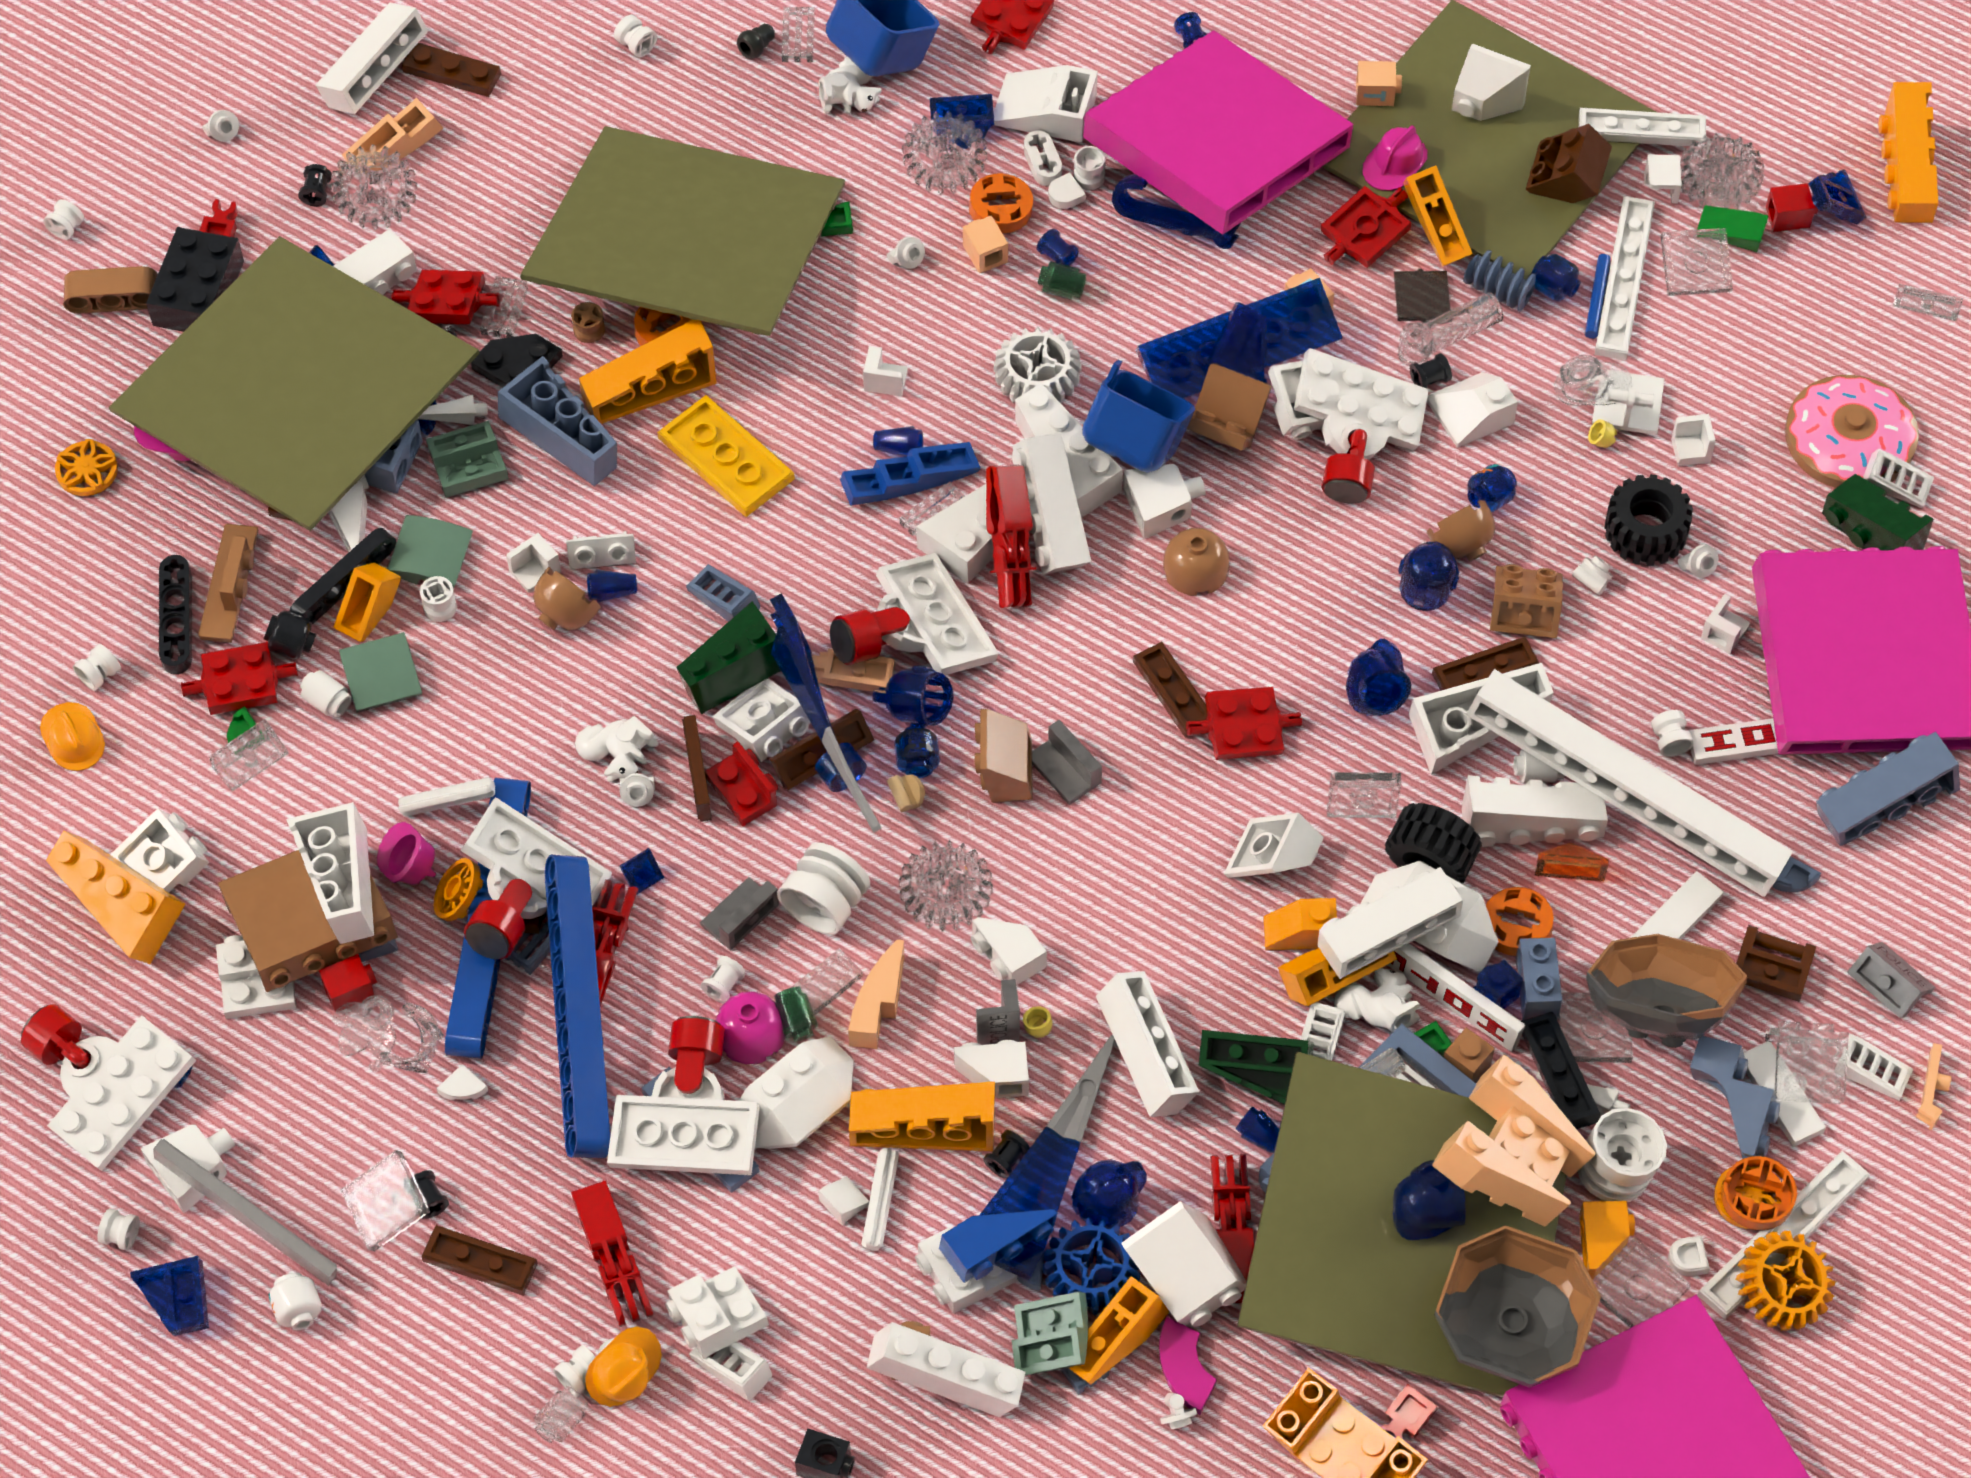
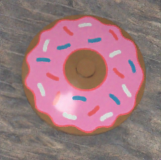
(1842, 422)

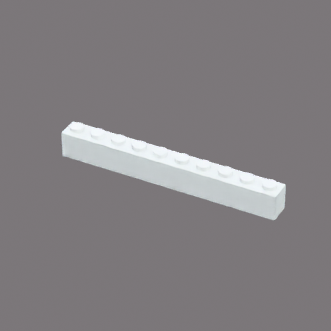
(1629, 783)

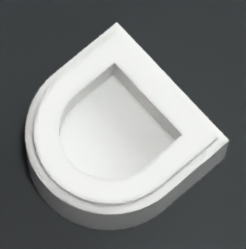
(1065, 192)
(1689, 1256)

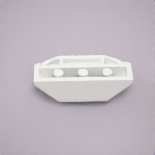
(1464, 940)
(801, 1093)

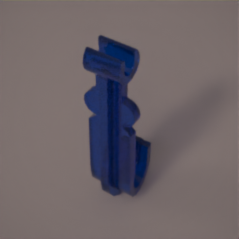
(1165, 216)

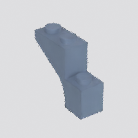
(1750, 1104)

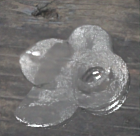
(363, 1031)

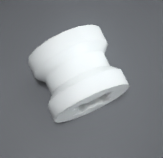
(63, 219)
(118, 1229)

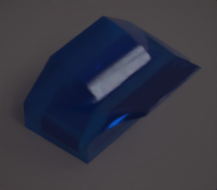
(973, 107)

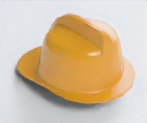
(72, 736)
(624, 1367)

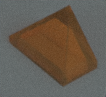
(1572, 863)

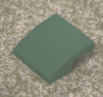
(467, 459)
(429, 549)
(380, 672)
(1051, 1333)

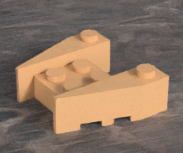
(1523, 1149)

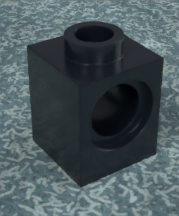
(818, 1444)

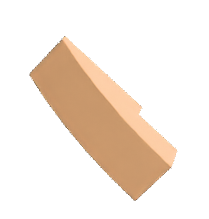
(402, 133)
(877, 998)

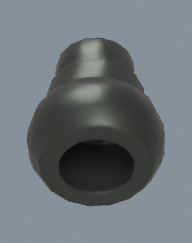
(752, 42)

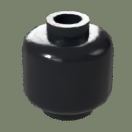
(289, 635)

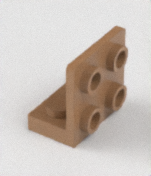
(1229, 407)
(1527, 601)

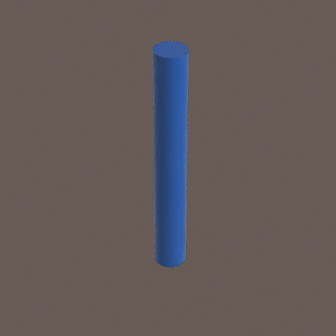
(1597, 296)

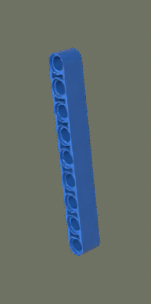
(477, 974)
(577, 1007)

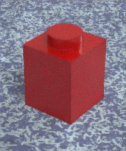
(1790, 207)
(347, 981)

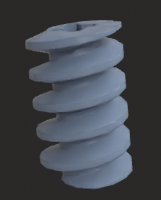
(1500, 280)

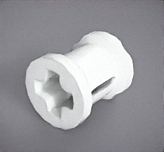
(723, 979)

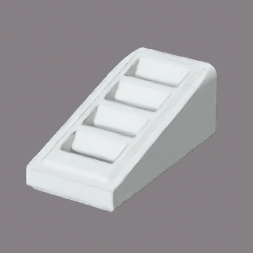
(1882, 458)
(1327, 1021)
(1867, 1051)
(747, 1380)

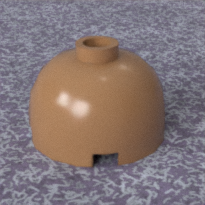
(1466, 531)
(1196, 561)
(562, 602)

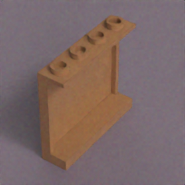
(287, 925)

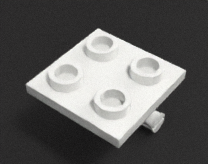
(1634, 409)

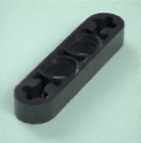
(334, 583)
(175, 614)

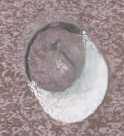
(1587, 381)

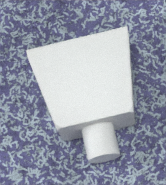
(1160, 497)
(198, 1148)

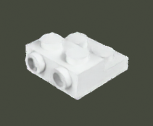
(1285, 384)
(763, 719)
(163, 851)
(242, 985)
(948, 1285)
(715, 1311)

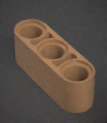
(108, 289)

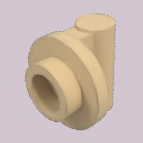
(907, 791)

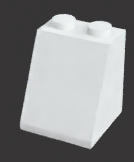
(1186, 1264)

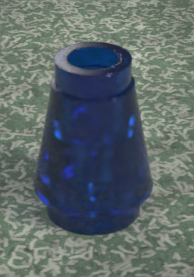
(898, 440)
(610, 585)
(1259, 1129)

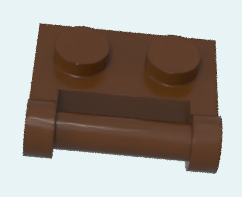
(1772, 971)

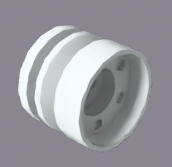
(823, 888)
(1626, 1157)

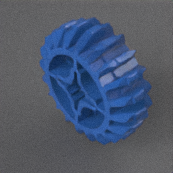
(1078, 1261)

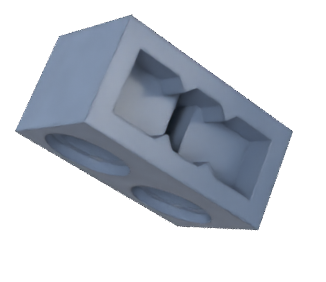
(395, 463)
(1541, 980)

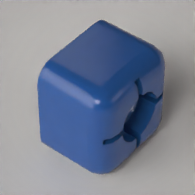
(882, 34)
(1136, 420)

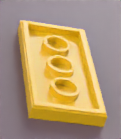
(726, 455)

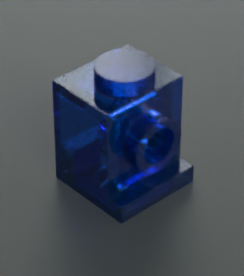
(1499, 983)

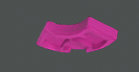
(1181, 1365)

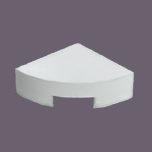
(462, 1085)

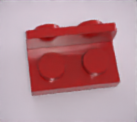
(743, 785)

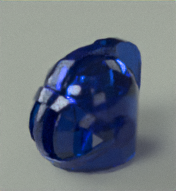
(1428, 576)
(1378, 680)
(907, 695)
(1109, 1192)
(1427, 1204)

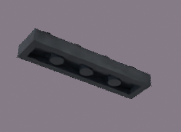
(1560, 1070)

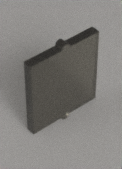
(1421, 294)

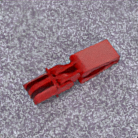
(1009, 524)
(610, 927)
(1230, 1204)
(608, 1238)

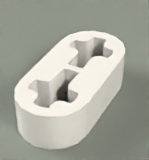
(1048, 156)

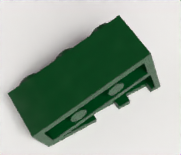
(1874, 520)
(730, 660)
(1253, 1060)

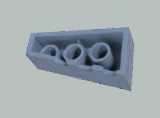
(556, 421)
(1889, 789)

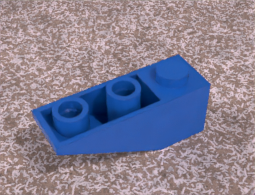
(987, 1239)

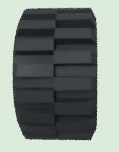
(1645, 541)
(1434, 838)

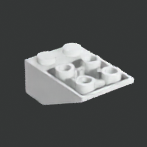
(1047, 101)

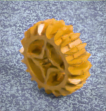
(1798, 1256)

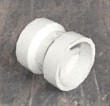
(632, 33)
(1089, 167)
(438, 599)
(96, 667)
(1671, 730)
(574, 1372)

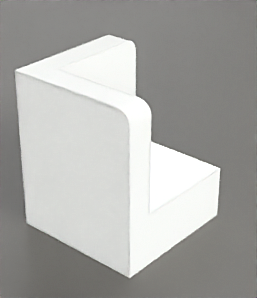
(1664, 173)
(881, 376)
(1693, 440)
(531, 560)
(1724, 627)

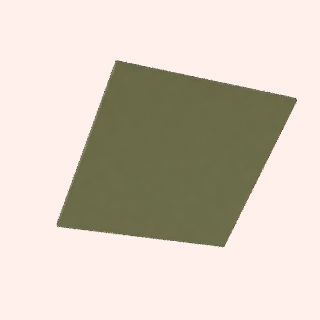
(1489, 159)
(684, 230)
(294, 382)
(1326, 1240)

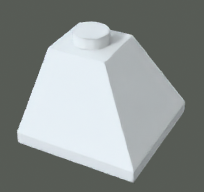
(1490, 85)
(1474, 407)
(1274, 846)

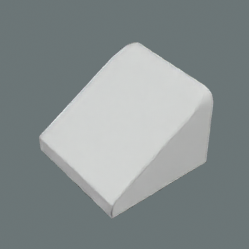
(842, 1199)

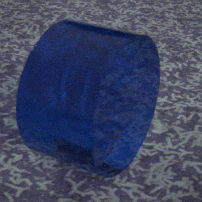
(830, 775)

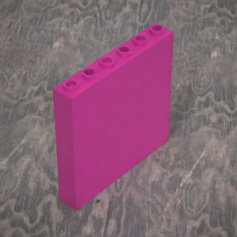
(1217, 131)
(1865, 648)
(1652, 1406)

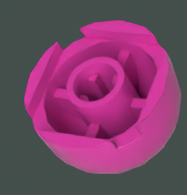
(750, 1027)

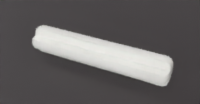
(446, 796)
(880, 1199)

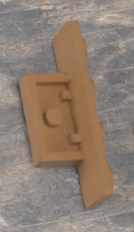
(228, 583)

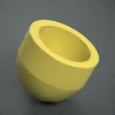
(1602, 434)
(1034, 1019)

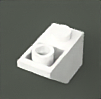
(1010, 947)
(995, 1062)

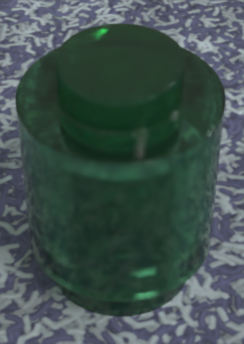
(1062, 280)
(796, 1013)

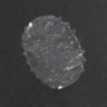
(926, 140)
(391, 170)
(1721, 171)
(970, 890)

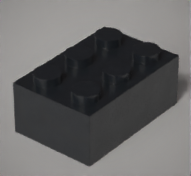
(192, 277)

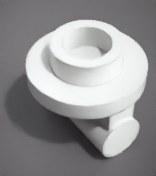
(222, 126)
(908, 253)
(1700, 561)
(1593, 574)
(637, 789)
(1178, 1416)

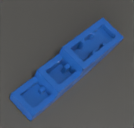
(908, 475)

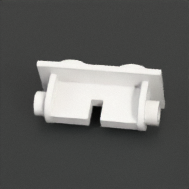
(601, 551)

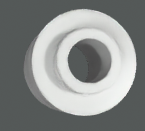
(325, 693)
(1531, 768)

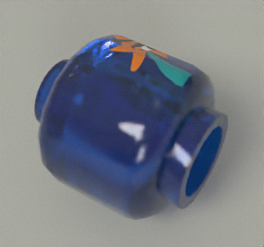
(1492, 484)

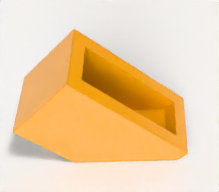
(366, 600)
(1298, 924)
(1603, 1232)

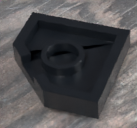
(508, 357)

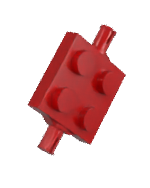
(1010, 21)
(1366, 226)
(447, 296)
(239, 678)
(1244, 723)

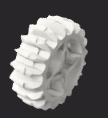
(1036, 359)

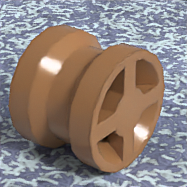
(582, 316)

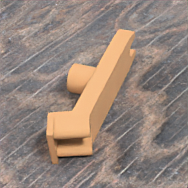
(1933, 1080)

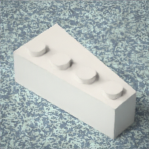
(1093, 472)
(959, 536)
(1447, 731)
(1532, 811)
(338, 863)

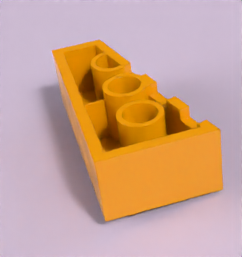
(1909, 153)
(651, 374)
(118, 897)
(925, 1117)

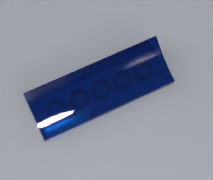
(1295, 322)

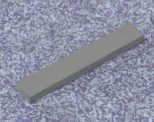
(245, 1211)

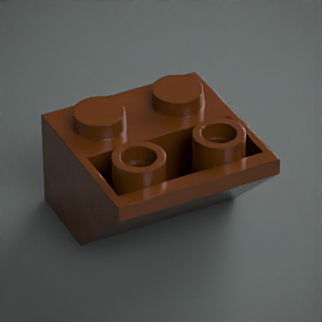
(1570, 165)

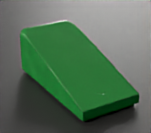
(1742, 227)

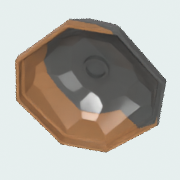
(1665, 987)
(1517, 1306)

